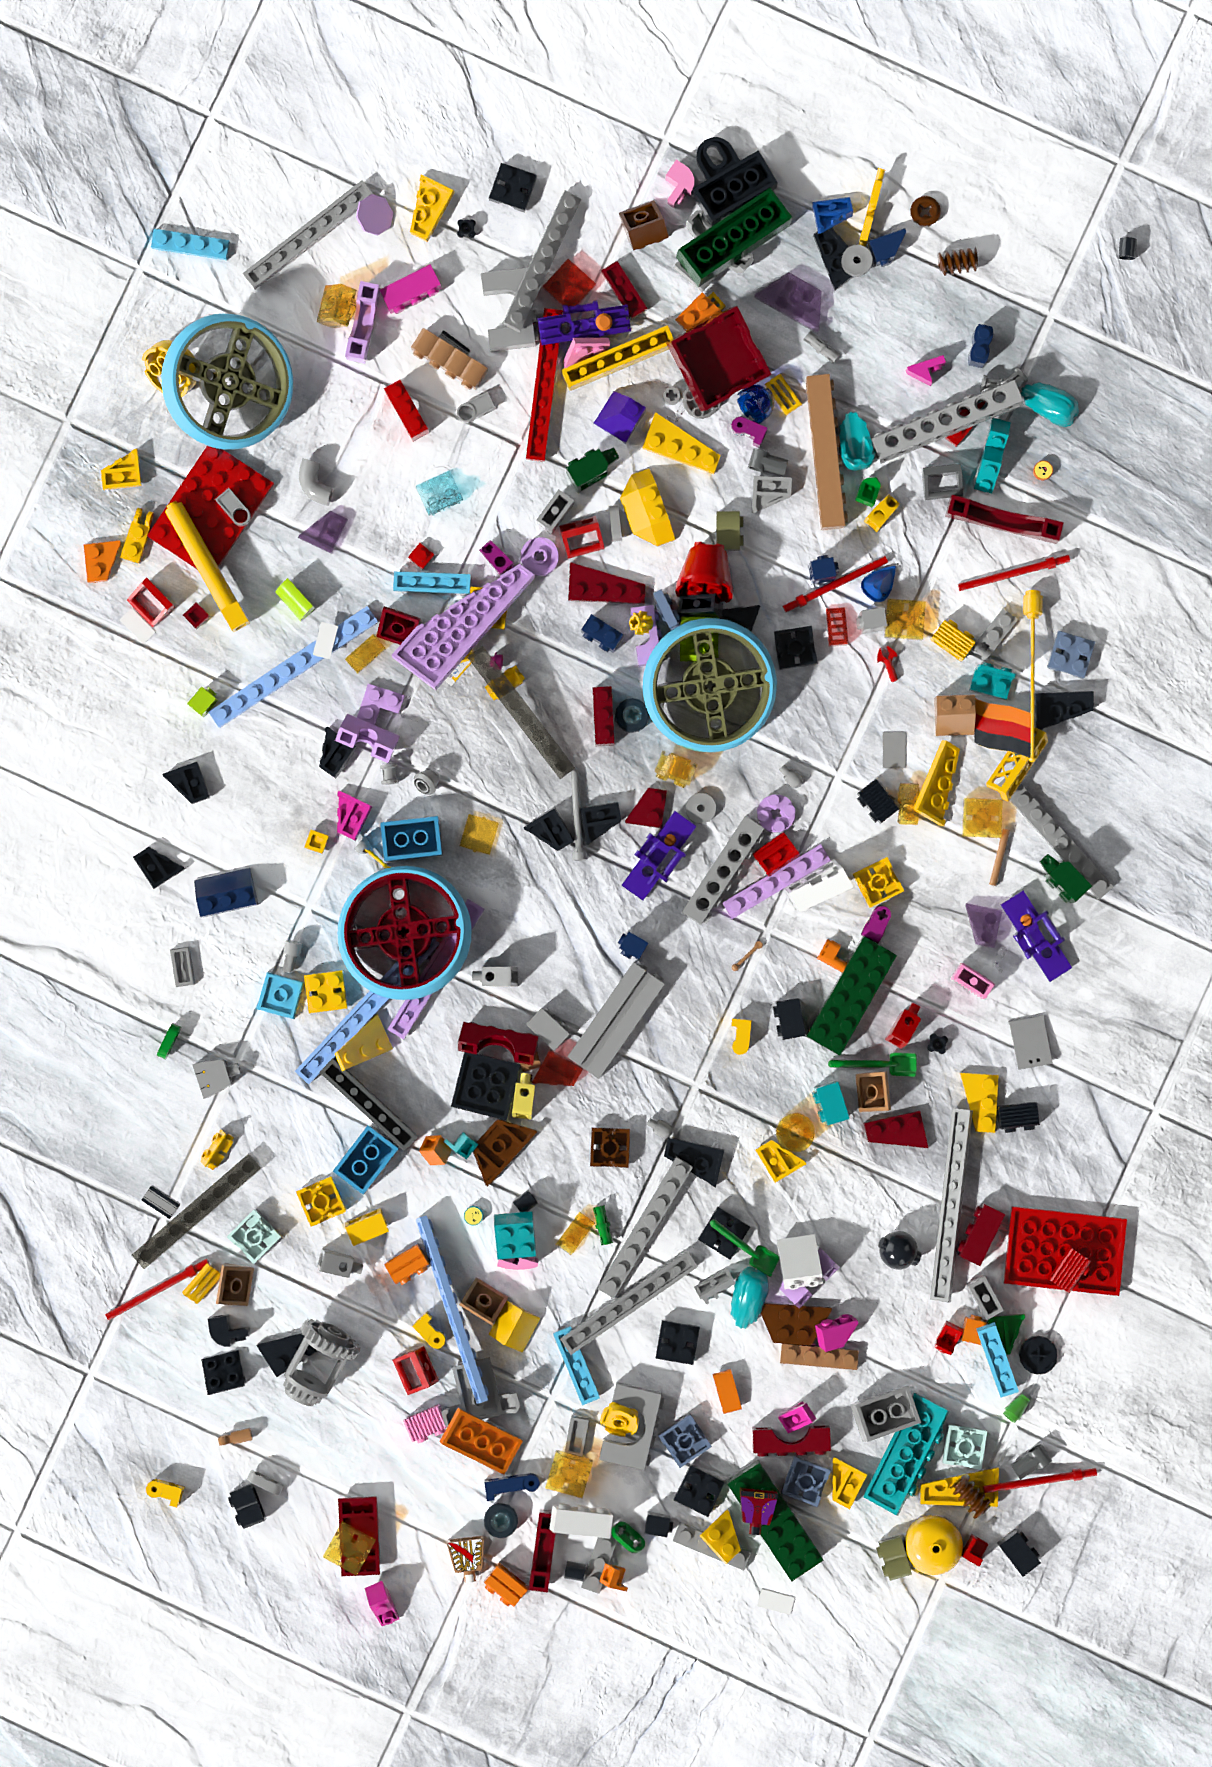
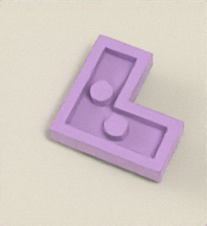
(378, 698)

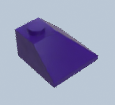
(620, 416)

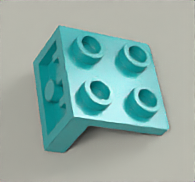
(992, 680)

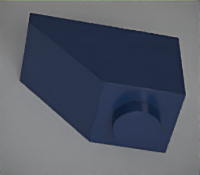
(886, 247)

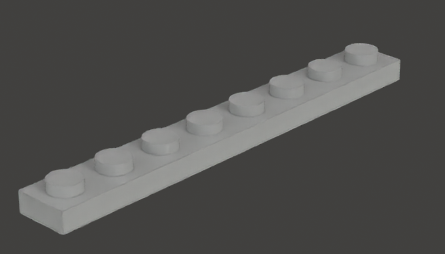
(307, 235)
(541, 261)
(1059, 840)
(645, 1227)
(628, 1302)

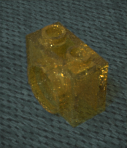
(337, 306)

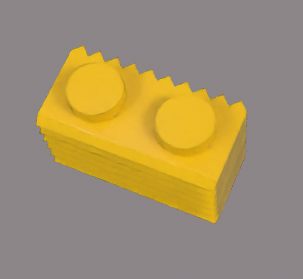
(953, 640)

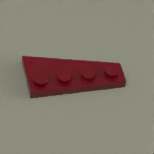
(598, 586)

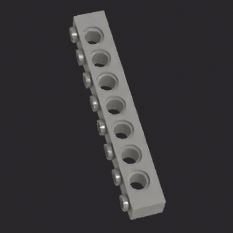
(886, 452)

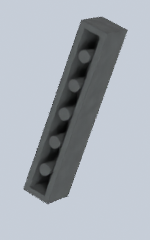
(369, 1104)

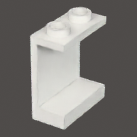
(800, 1262)

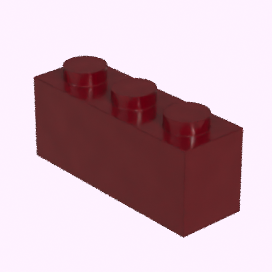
(603, 716)
(980, 1234)

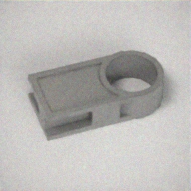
(480, 405)
(231, 504)

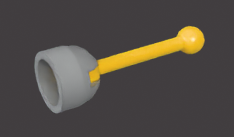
(364, 848)

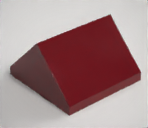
(396, 625)

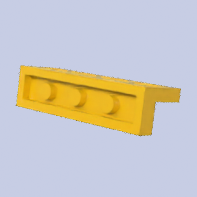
(1020, 770)

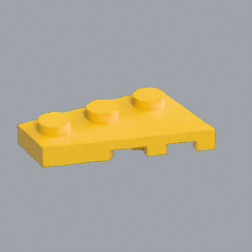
(430, 206)

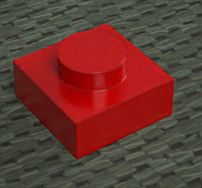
(421, 556)

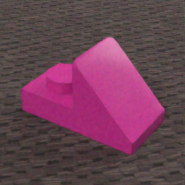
(921, 370)
(797, 1417)

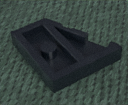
(742, 615)
(334, 754)
(189, 782)
(599, 820)
(551, 830)
(156, 867)

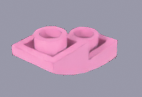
(520, 1264)

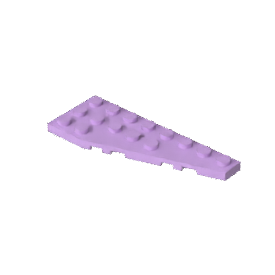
(446, 639)

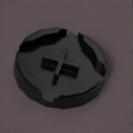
(1038, 1355)

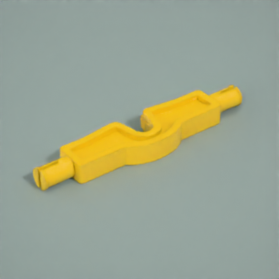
(871, 207)

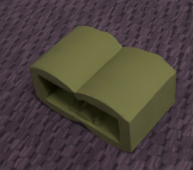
(728, 530)
(894, 1557)

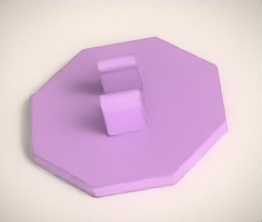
(374, 214)

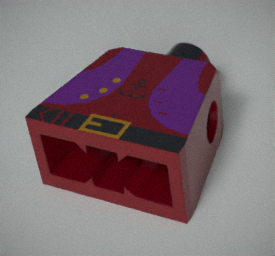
(757, 1508)

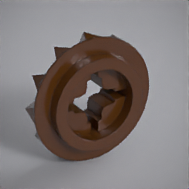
(925, 202)

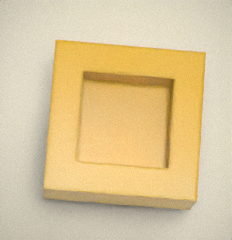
(316, 841)

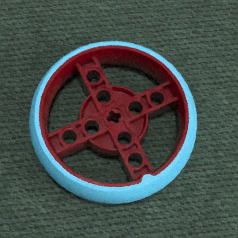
(351, 940)

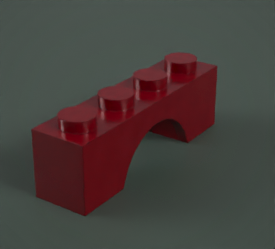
(476, 1037)
(815, 1440)
(542, 1553)

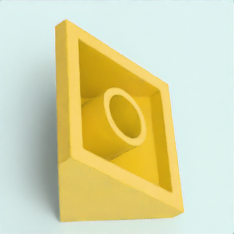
(514, 1326)

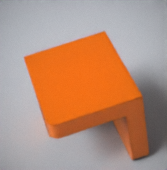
(435, 1150)
(613, 1576)

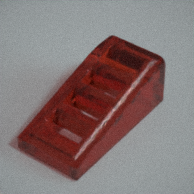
(837, 642)

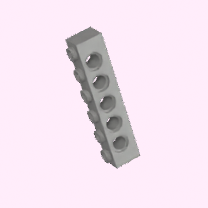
(747, 827)

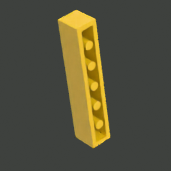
(617, 358)

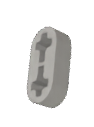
(615, 523)
(265, 1482)

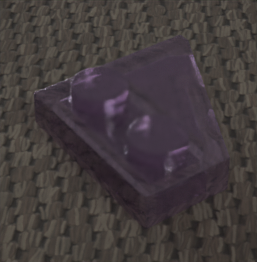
(325, 532)
(984, 924)

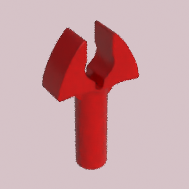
(888, 662)

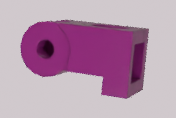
(745, 427)
(496, 558)

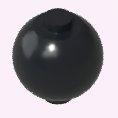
(899, 1250)

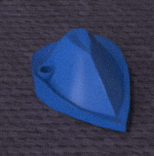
(878, 583)

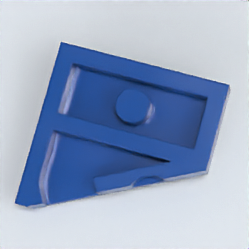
(831, 212)

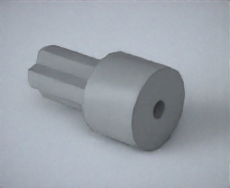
(292, 950)

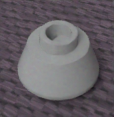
(426, 782)

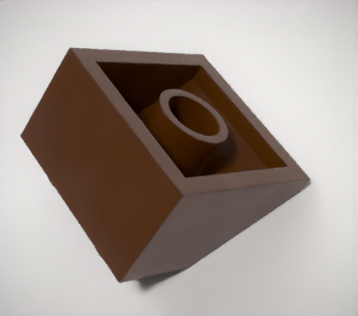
(644, 225)

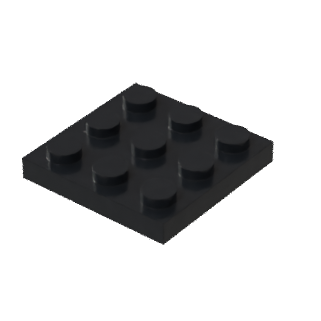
(485, 1085)

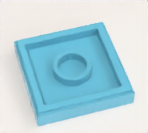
(280, 995)

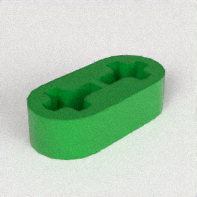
(168, 1041)
(628, 1537)

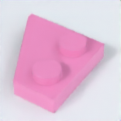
(584, 348)

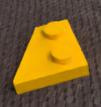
(122, 473)
(778, 1160)
(846, 1483)
(722, 1538)

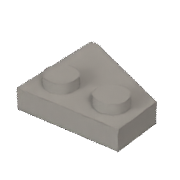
(769, 491)

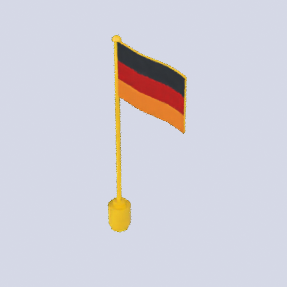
(1006, 726)

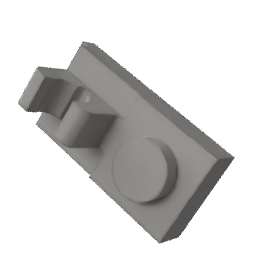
(714, 1284)

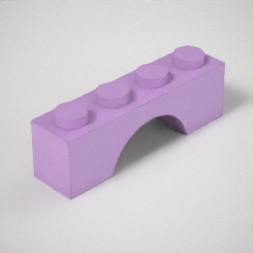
(363, 323)

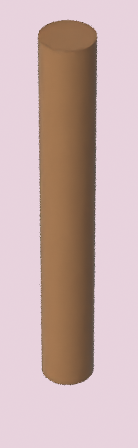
(999, 857)

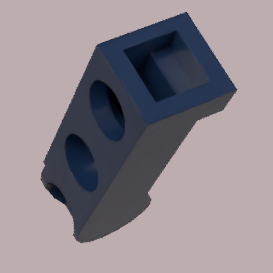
(510, 1484)

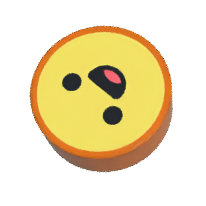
(1042, 470)

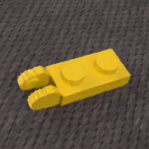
(137, 537)

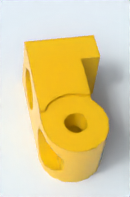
(882, 512)
(742, 1036)
(429, 1333)
(165, 1490)

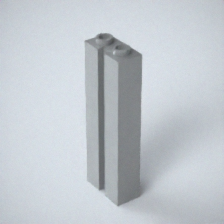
(616, 1019)

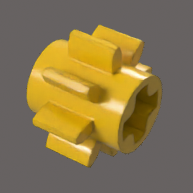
(641, 623)

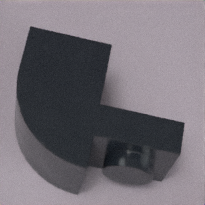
(223, 1334)

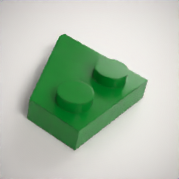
(1008, 1329)

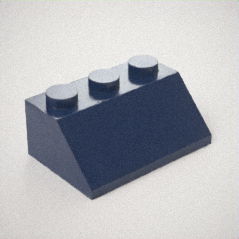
(225, 893)

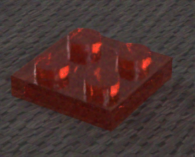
(569, 284)

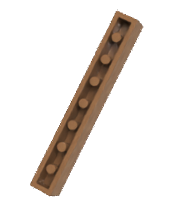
(825, 452)

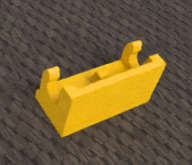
(366, 1227)

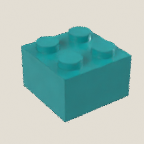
(831, 1103)
(514, 1235)

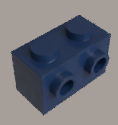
(823, 570)
(601, 633)
(632, 945)

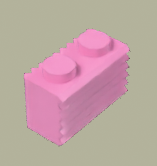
(973, 981)
(425, 1424)

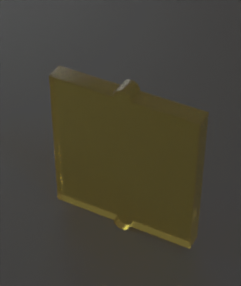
(479, 834)

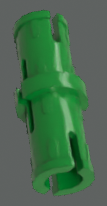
(602, 1225)

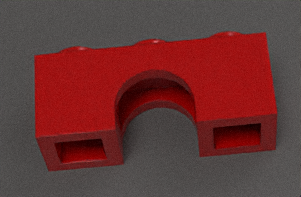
(406, 410)

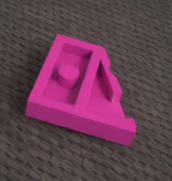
(351, 815)

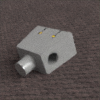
(502, 976)
(214, 1076)
(330, 1261)

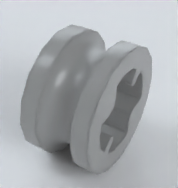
(675, 392)

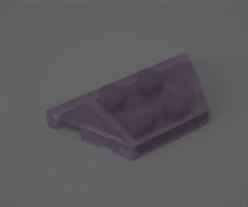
(794, 299)

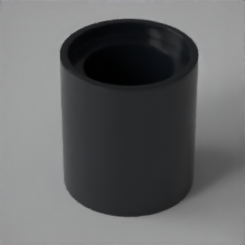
(1127, 248)
(525, 1202)
(575, 1571)

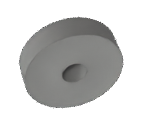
(852, 268)
(700, 799)

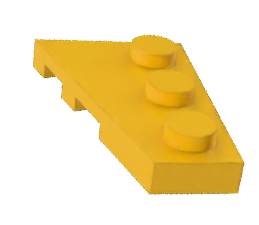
(364, 1045)
(981, 1095)

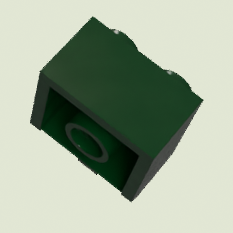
(590, 468)
(1065, 879)

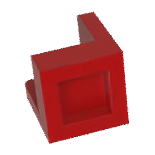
(974, 1550)

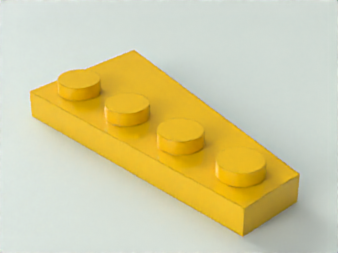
(674, 443)
(935, 790)
(939, 1491)

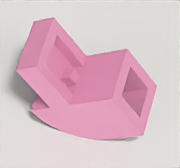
(682, 179)

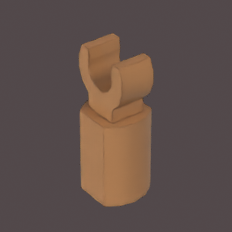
(236, 1437)

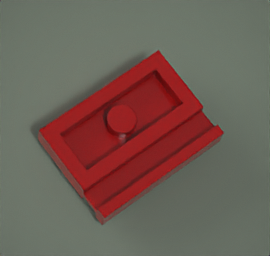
(776, 854)

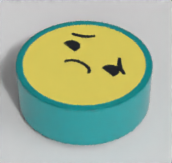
(473, 1215)

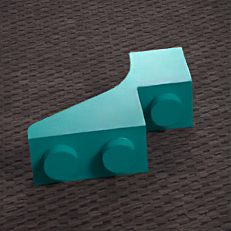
(992, 455)

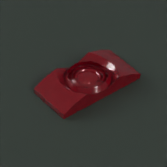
(362, 1515)

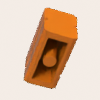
(406, 1264)
(505, 1585)

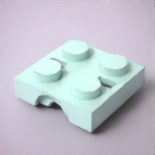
(250, 1240)
(964, 1452)

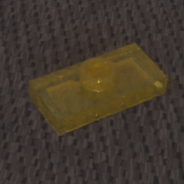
(365, 653)

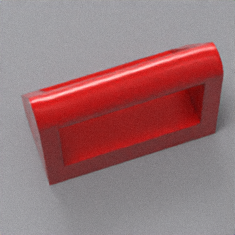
(580, 527)
(146, 583)
(423, 1369)

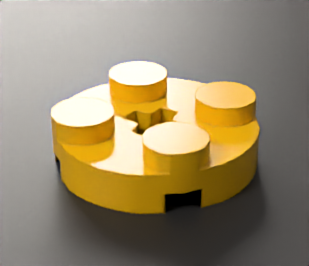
(628, 1417)

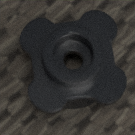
(466, 233)
(942, 1043)

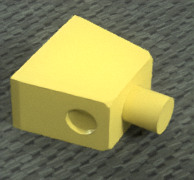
(523, 1105)

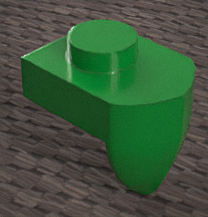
(868, 491)

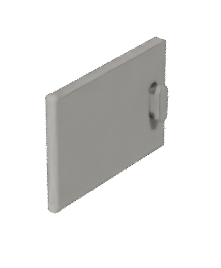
(1030, 1042)

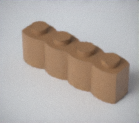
(449, 358)

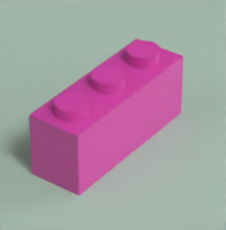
(410, 289)

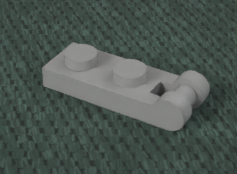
(994, 633)

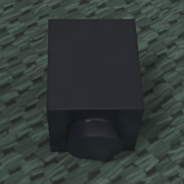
(658, 1524)

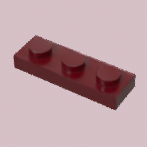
(624, 289)

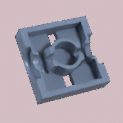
(665, 611)
(1068, 659)
(689, 1438)
(799, 1479)

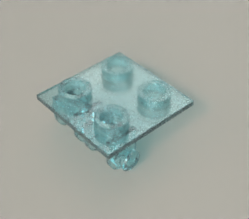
(439, 493)

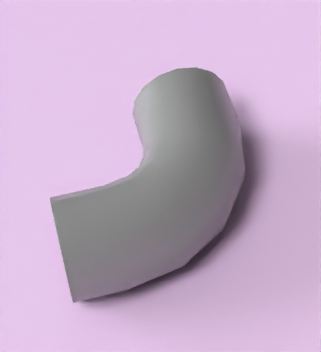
(310, 484)

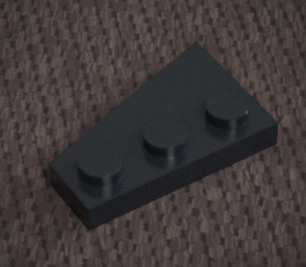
(831, 250)
(703, 1158)

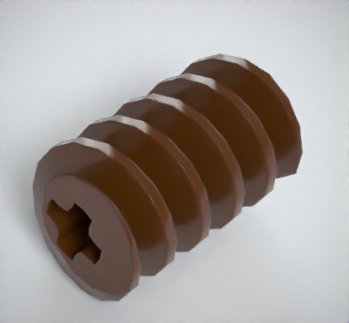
(958, 261)
(971, 1495)

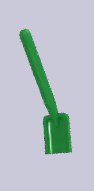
(900, 1064)
(761, 1259)

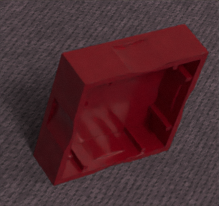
(718, 358)

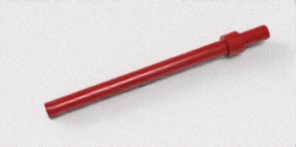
(1049, 563)
(802, 600)
(189, 1271)
(1076, 1475)

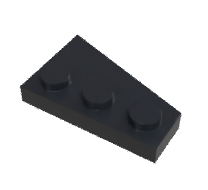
(1060, 706)
(281, 1351)

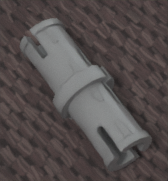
(821, 346)

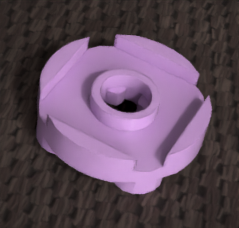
(550, 554)
(765, 816)

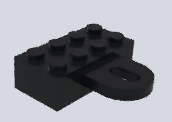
(731, 182)

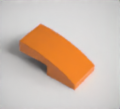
(727, 1391)

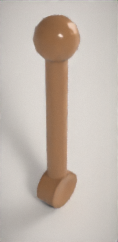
(735, 967)

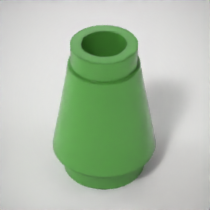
(1016, 1408)

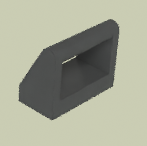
(945, 470)

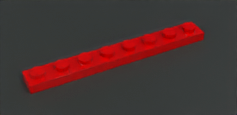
(542, 397)

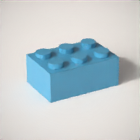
(411, 839)
(366, 1159)

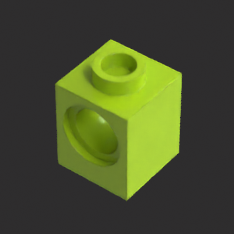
(203, 701)

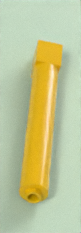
(206, 566)

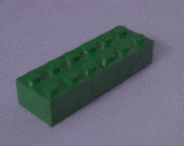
(734, 237)
(851, 995)
(785, 1533)

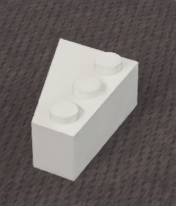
(818, 886)
(581, 1521)

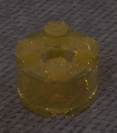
(675, 768)
(794, 1143)

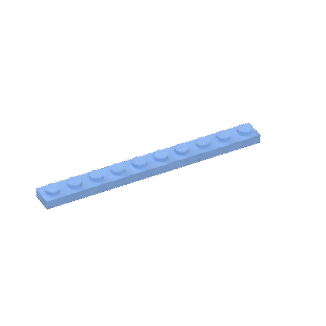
(289, 670)
(355, 1020)
(455, 1317)

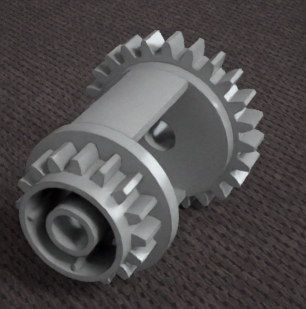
(331, 1342)

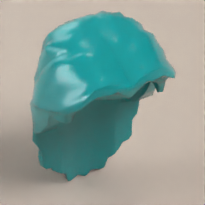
(1051, 403)
(856, 443)
(749, 1296)

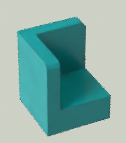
(463, 1145)

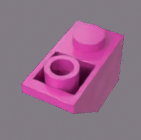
(836, 1332)
(381, 1603)

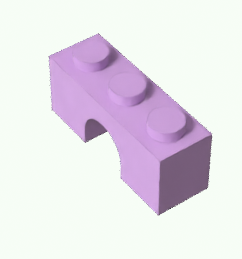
(645, 650)
(356, 730)
(802, 1294)

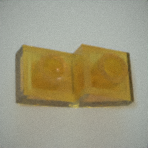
(907, 798)
(575, 1233)

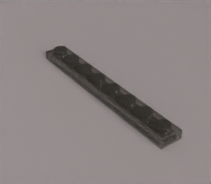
(521, 712)
(196, 1211)

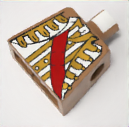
(467, 1555)

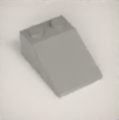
(885, 1413)

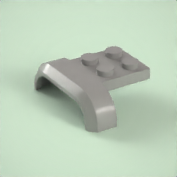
(697, 225)
(494, 1406)

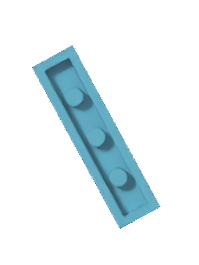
(190, 244)
(431, 582)
(997, 1360)
(578, 1370)

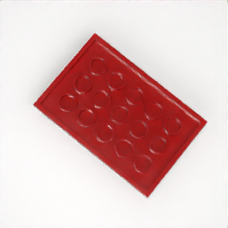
(206, 481)
(1043, 1236)

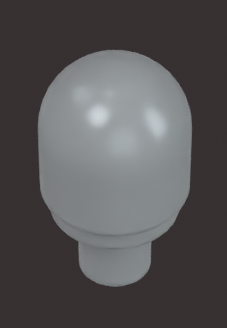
(791, 777)
(660, 1128)

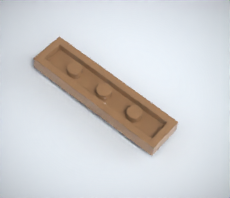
(817, 1357)

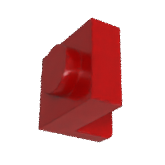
(948, 1338)

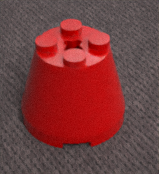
(706, 572)

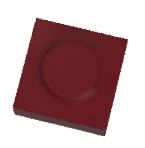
(196, 615)

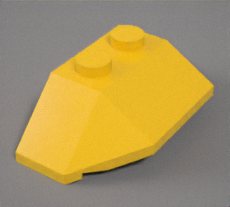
(646, 509)

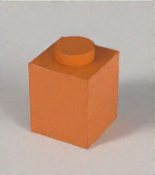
(969, 1329)

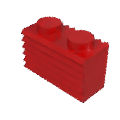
(1070, 1270)

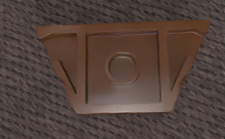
(499, 1147)
(792, 1324)

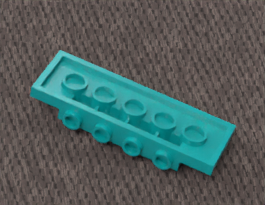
(906, 1457)

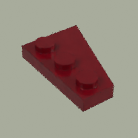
(898, 1130)

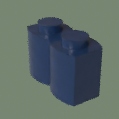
(980, 346)

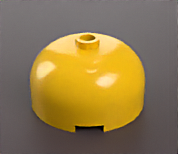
(154, 361)
(931, 1532)

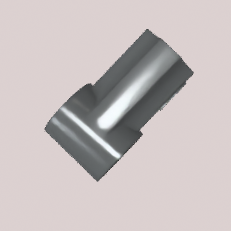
(763, 461)
(1035, 1459)

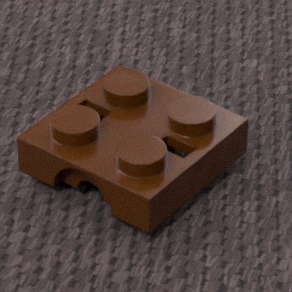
(609, 1154)

